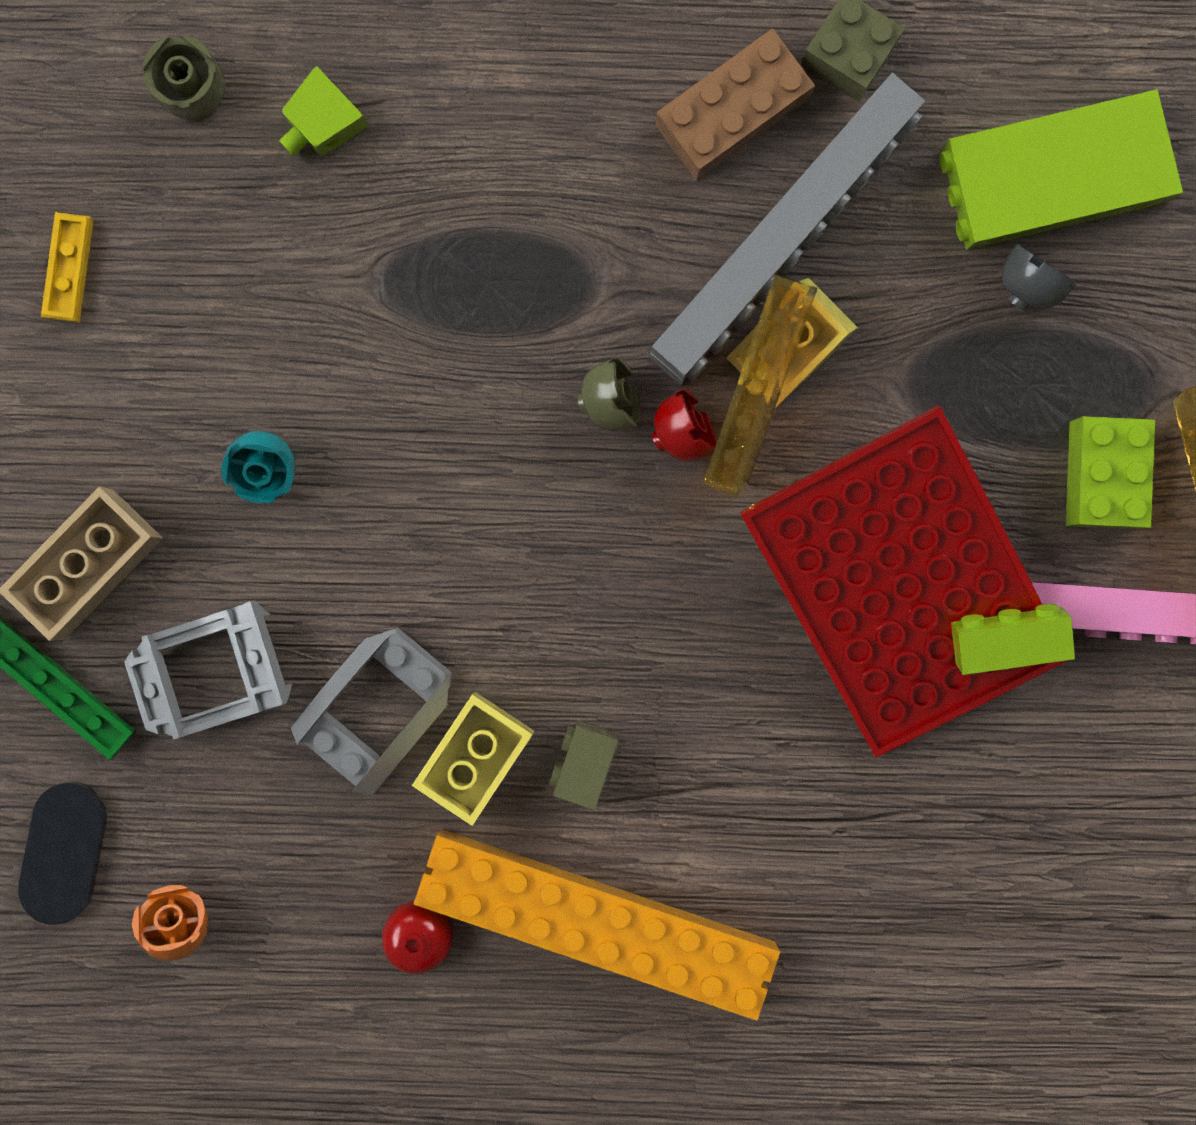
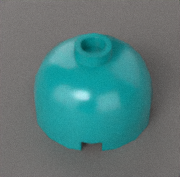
(259, 466)

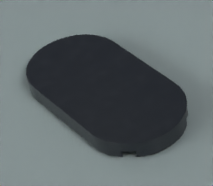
(62, 853)

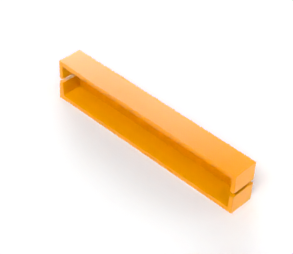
(598, 924)

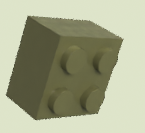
(851, 47)
(585, 764)

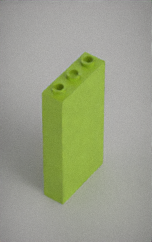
(1060, 170)

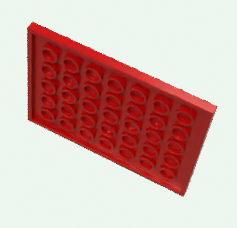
(881, 565)

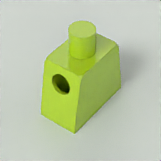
(320, 116)

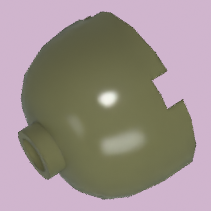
(608, 396)

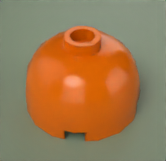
(170, 923)

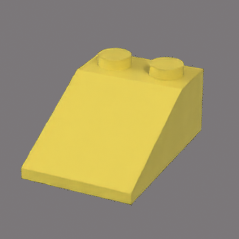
(822, 335)

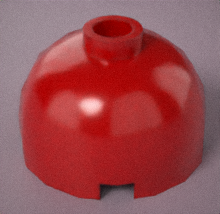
(683, 429)
(416, 938)

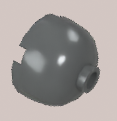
(1034, 281)

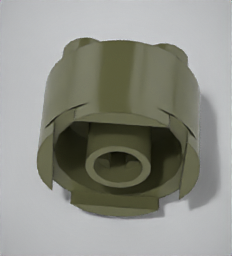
(179, 57)

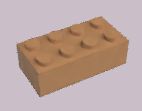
(734, 104)

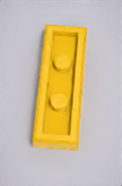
(67, 267)

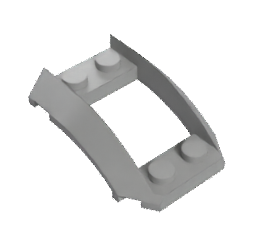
(254, 657)
(343, 748)

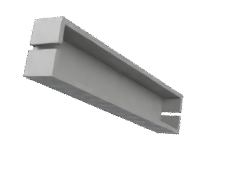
(790, 225)

